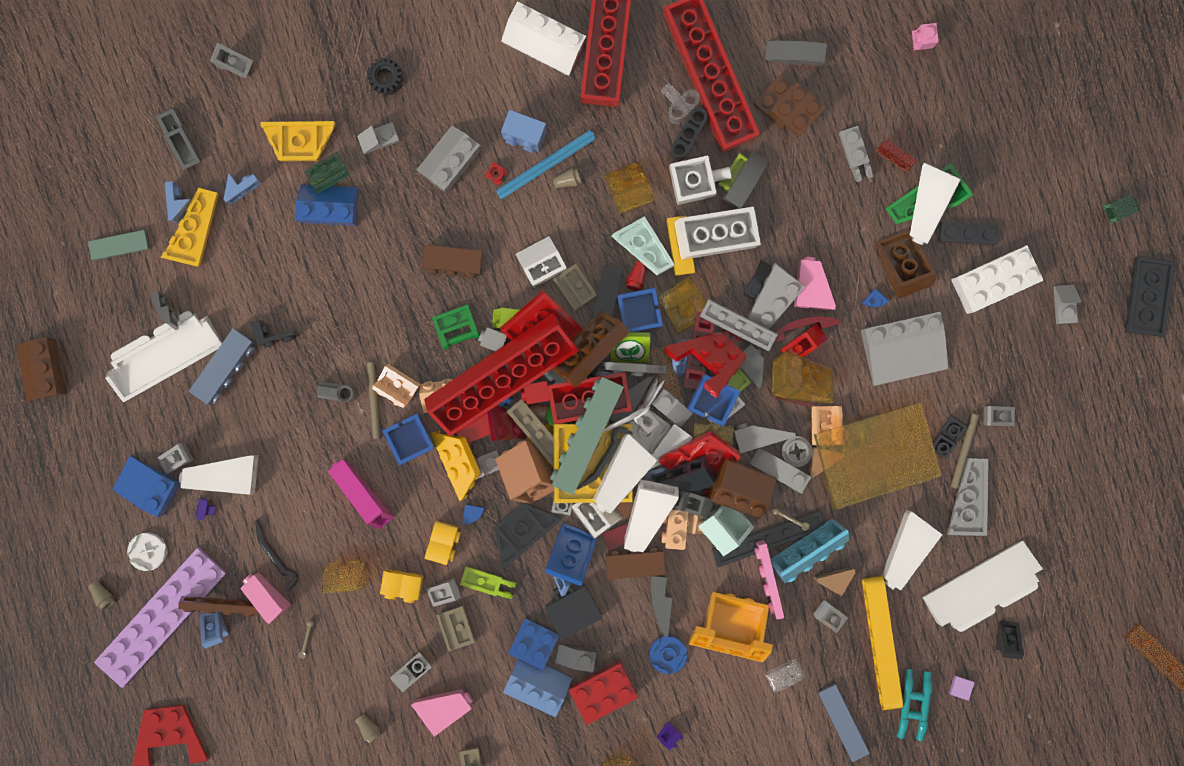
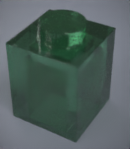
(1121, 208)

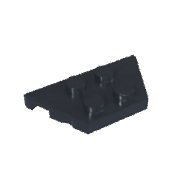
(522, 530)

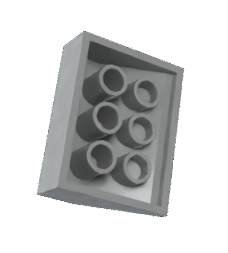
(905, 348)

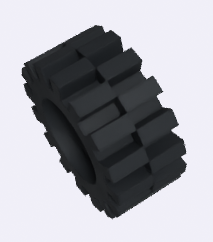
(376, 68)

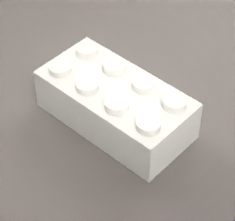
(717, 233)
(997, 279)

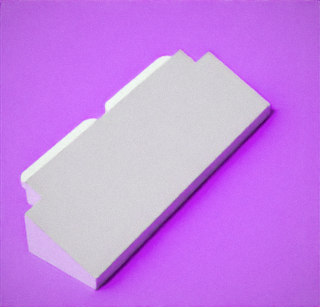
(156, 358)
(977, 591)

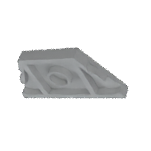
(636, 369)

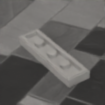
(738, 325)

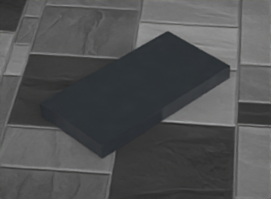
(1149, 297)

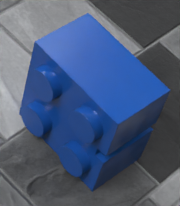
(638, 310)
(716, 408)
(409, 440)

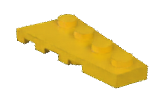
(192, 234)

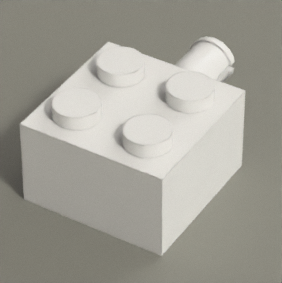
(695, 179)

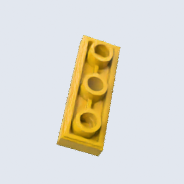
(681, 266)

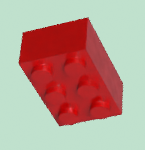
(603, 692)

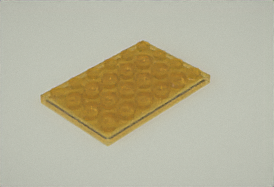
(877, 455)

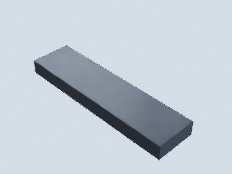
(843, 722)

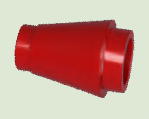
(636, 277)

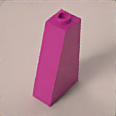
(360, 494)

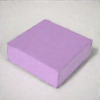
(961, 687)

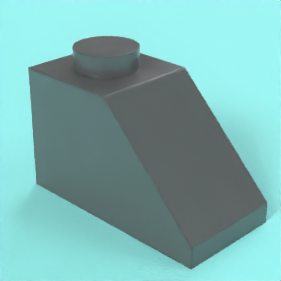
(753, 365)
(576, 657)

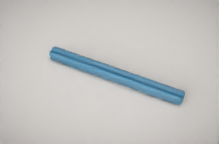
(546, 164)

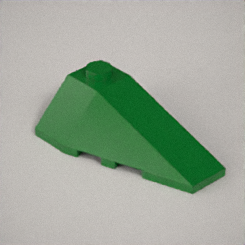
(903, 208)

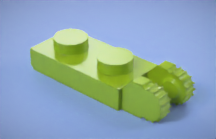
(486, 582)

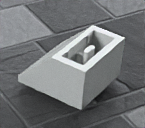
(541, 261)
(594, 520)

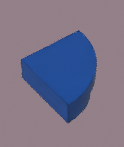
(875, 299)
(472, 513)

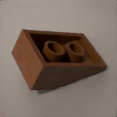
(905, 264)

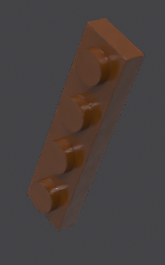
(213, 605)

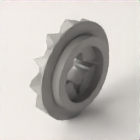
(804, 456)

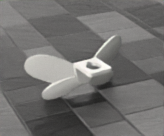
(650, 395)

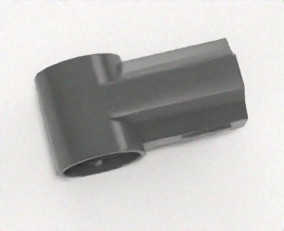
(335, 391)

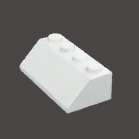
(543, 38)

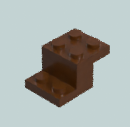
(789, 106)

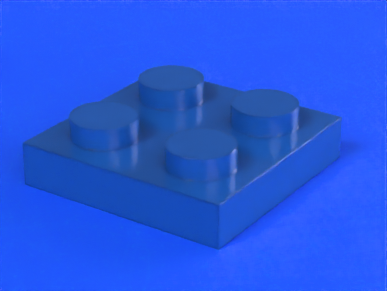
(533, 644)

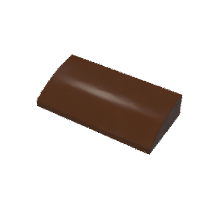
(593, 345)

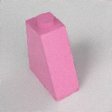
(816, 291)
(264, 597)
(442, 709)

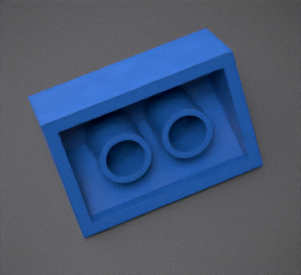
(331, 206)

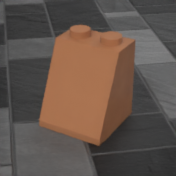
(525, 473)

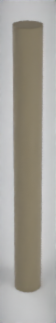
(373, 401)
(964, 451)

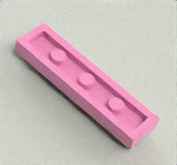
(770, 587)

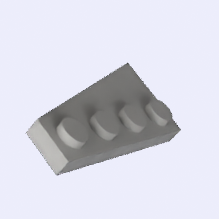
(775, 297)
(971, 503)

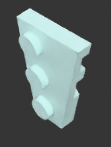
(644, 245)

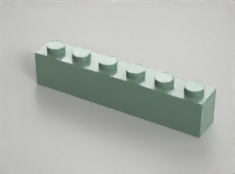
(587, 435)

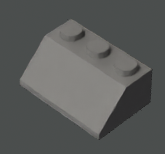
(449, 159)

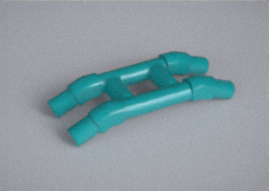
(924, 697)

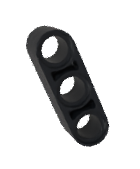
(692, 125)

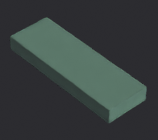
(118, 245)

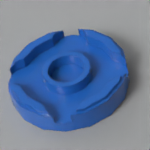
(668, 654)

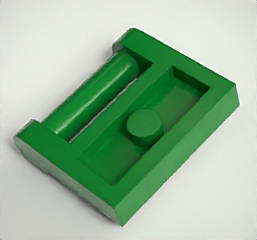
(452, 321)

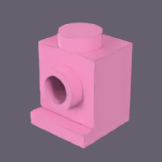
(925, 36)

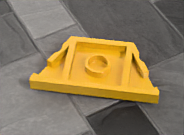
(298, 139)
(458, 461)

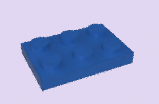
(571, 554)

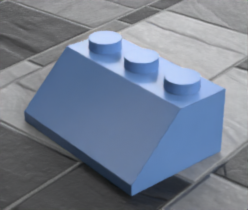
(538, 687)

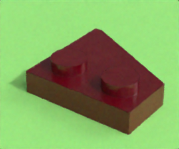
(503, 426)

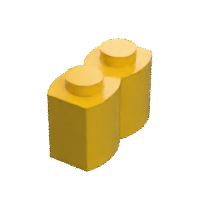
(442, 542)
(401, 585)

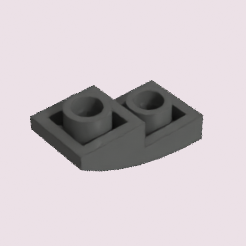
(167, 314)

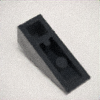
(688, 476)

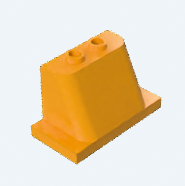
(734, 627)

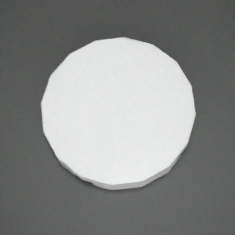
(147, 551)

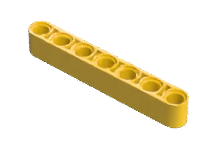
(882, 643)

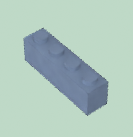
(222, 367)

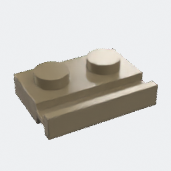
(575, 287)
(455, 628)

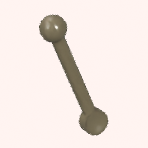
(805, 526)
(310, 623)

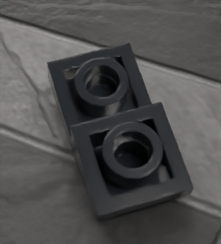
(948, 436)

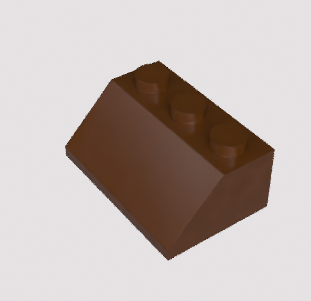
(41, 369)
(742, 488)

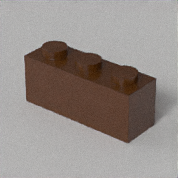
(452, 261)
(635, 563)

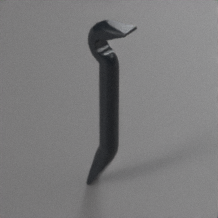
(606, 457)
(274, 558)

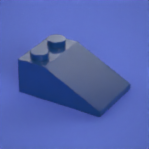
(146, 486)

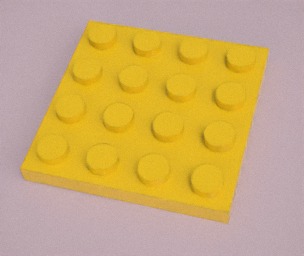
(585, 494)

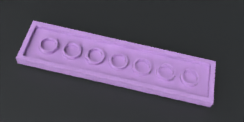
(159, 618)

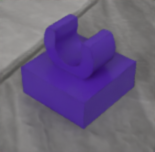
(203, 508)
(669, 735)

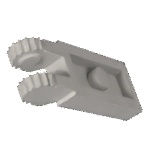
(855, 152)

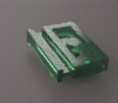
(327, 172)

